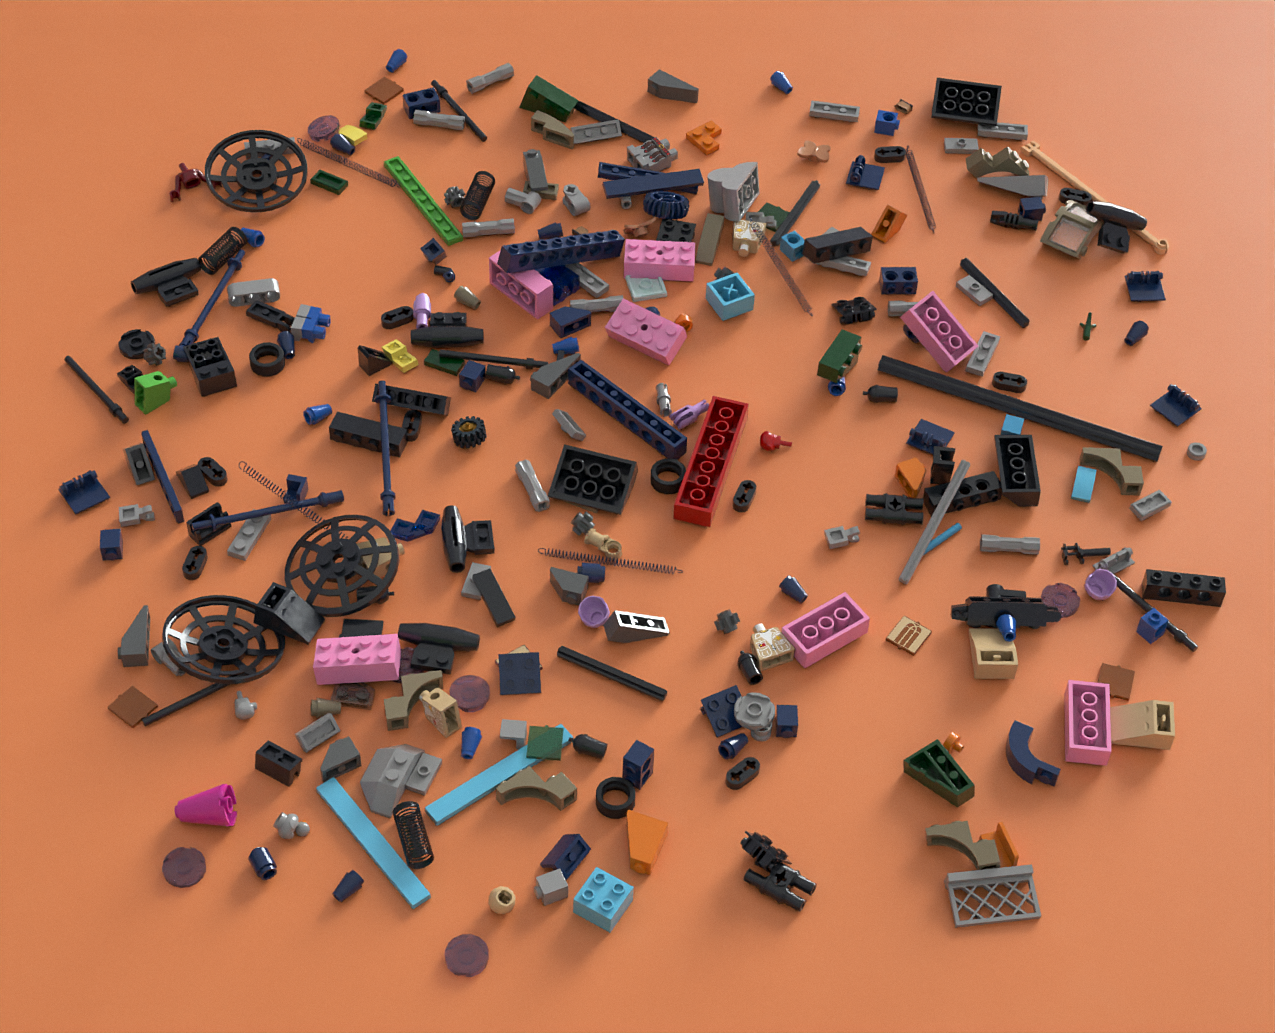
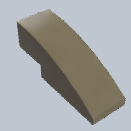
(552, 129)
(710, 239)

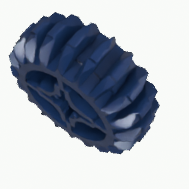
(666, 205)

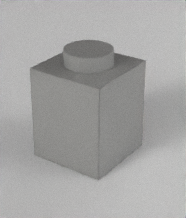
(551, 887)

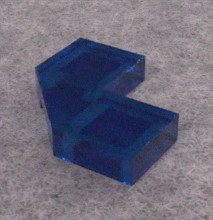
(423, 526)

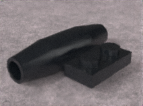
(1115, 221)
(170, 281)
(447, 331)
(458, 539)
(436, 644)

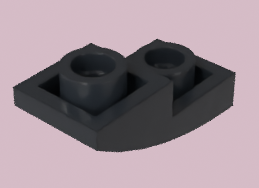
(128, 376)

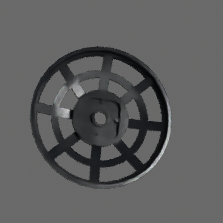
(256, 165)
(344, 570)
(226, 635)

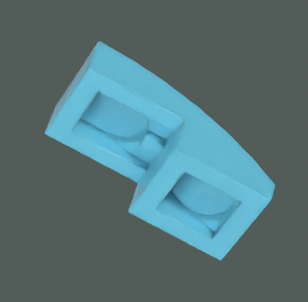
(1083, 484)

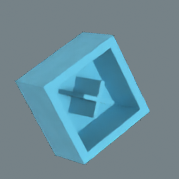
(730, 296)
(603, 899)

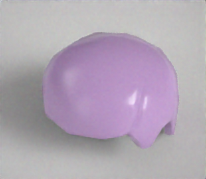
(1100, 584)
(593, 611)

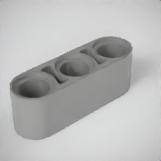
(249, 291)

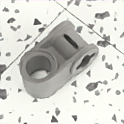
(575, 200)

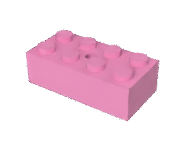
(659, 259)
(524, 288)
(646, 331)
(939, 331)
(826, 629)
(357, 659)
(1087, 722)

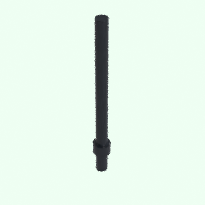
(443, 93)
(529, 363)
(113, 407)
(1179, 635)
(186, 701)

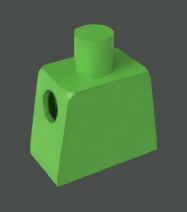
(153, 391)

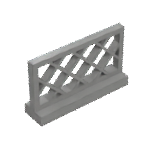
(992, 877)

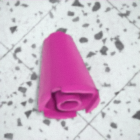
(209, 807)

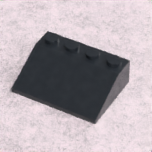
(966, 101)
(593, 479)

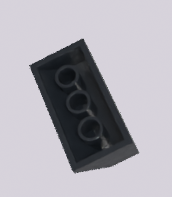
(1018, 469)

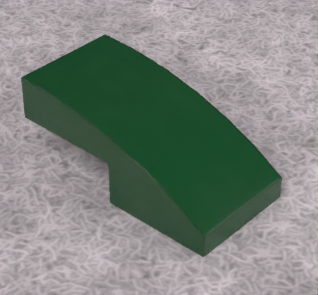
(373, 116)

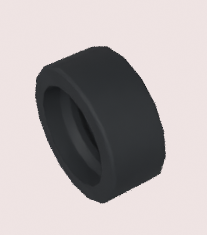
(267, 369)
(664, 465)
(613, 811)

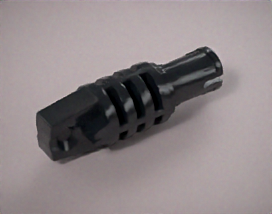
(1004, 218)

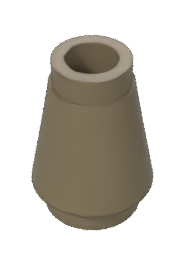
(466, 297)
(323, 706)

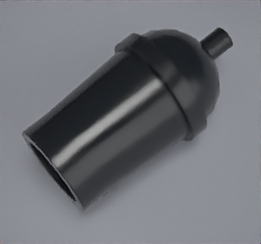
(501, 374)
(882, 394)
(364, 591)
(748, 665)
(589, 746)

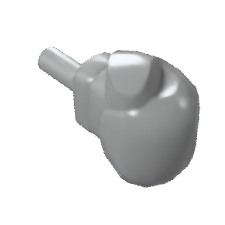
(243, 708)

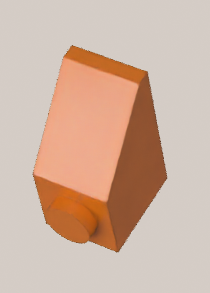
(889, 223)
(910, 476)

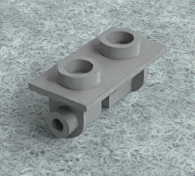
(1116, 561)

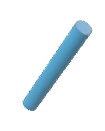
(942, 537)

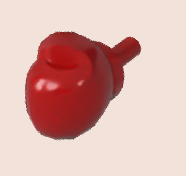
(771, 441)

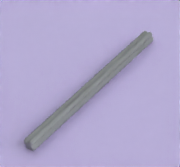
(934, 522)

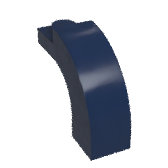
(1023, 761)

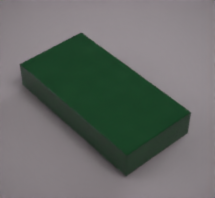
(329, 182)
(448, 365)

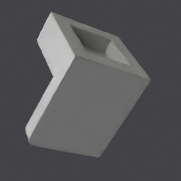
(514, 730)

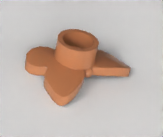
(814, 153)
(638, 230)

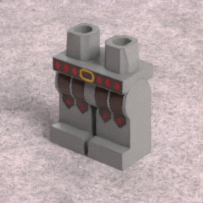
(652, 155)

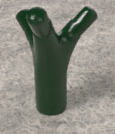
(1087, 327)

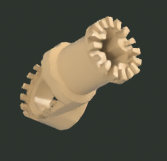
(603, 543)

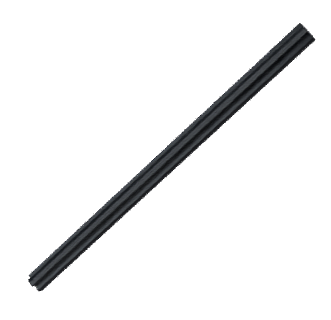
(1020, 408)

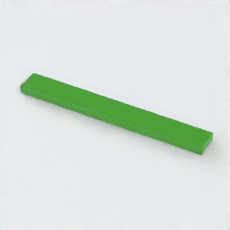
(423, 201)

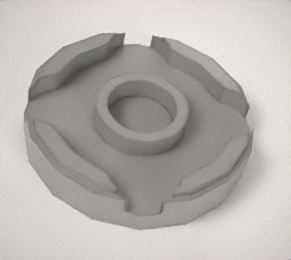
(754, 711)

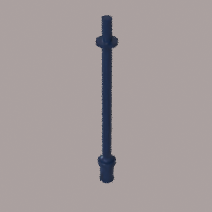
(191, 335)
(387, 495)
(323, 500)

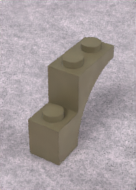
(1006, 160)
(1109, 461)
(399, 708)
(526, 783)
(958, 836)

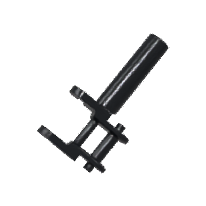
(1080, 553)

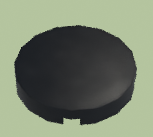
(134, 342)

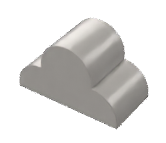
(733, 189)

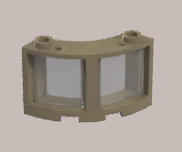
(1071, 229)

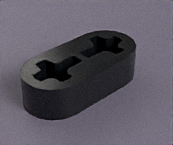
(890, 154)
(1075, 195)
(397, 317)
(1009, 382)
(415, 425)
(216, 469)
(748, 497)
(198, 563)
(744, 775)

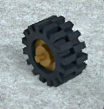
(469, 432)

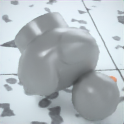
(288, 824)

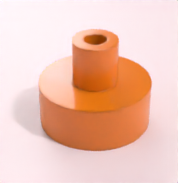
(684, 321)
(952, 743)

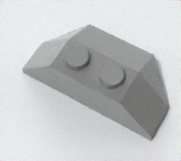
(387, 776)

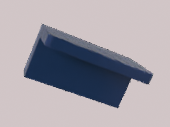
(566, 854)

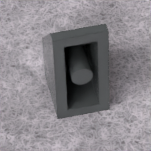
(138, 463)
(569, 585)
(340, 759)

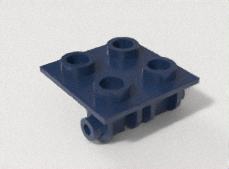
(865, 174)
(1145, 286)
(1176, 405)
(928, 435)
(83, 492)
(519, 673)
(720, 710)

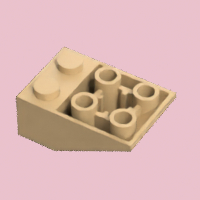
(992, 654)
(1143, 724)

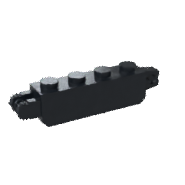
(987, 610)

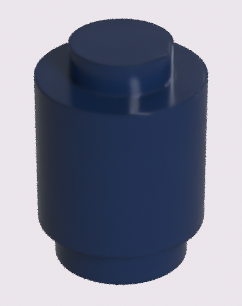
(594, 571)
(262, 863)

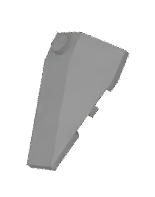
(1025, 185)

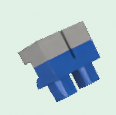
(308, 323)

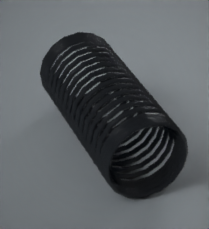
(475, 185)
(227, 248)
(419, 850)

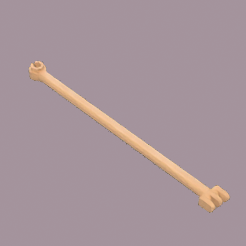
(1160, 246)

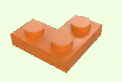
(703, 137)

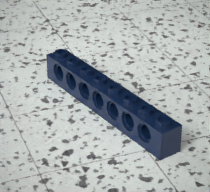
(560, 251)
(627, 410)

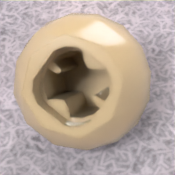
(501, 900)

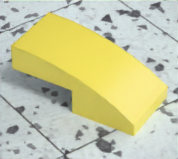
(353, 134)
(399, 356)

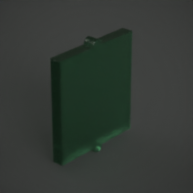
(778, 213)
(545, 743)

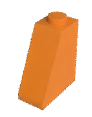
(645, 841)

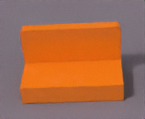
(1005, 847)

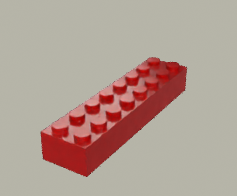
(711, 461)

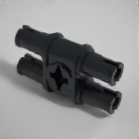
(894, 509)
(781, 891)

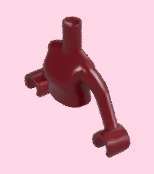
(190, 178)

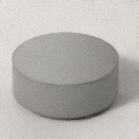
(1196, 451)

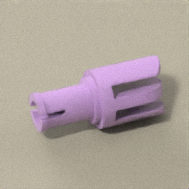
(422, 310)
(688, 414)

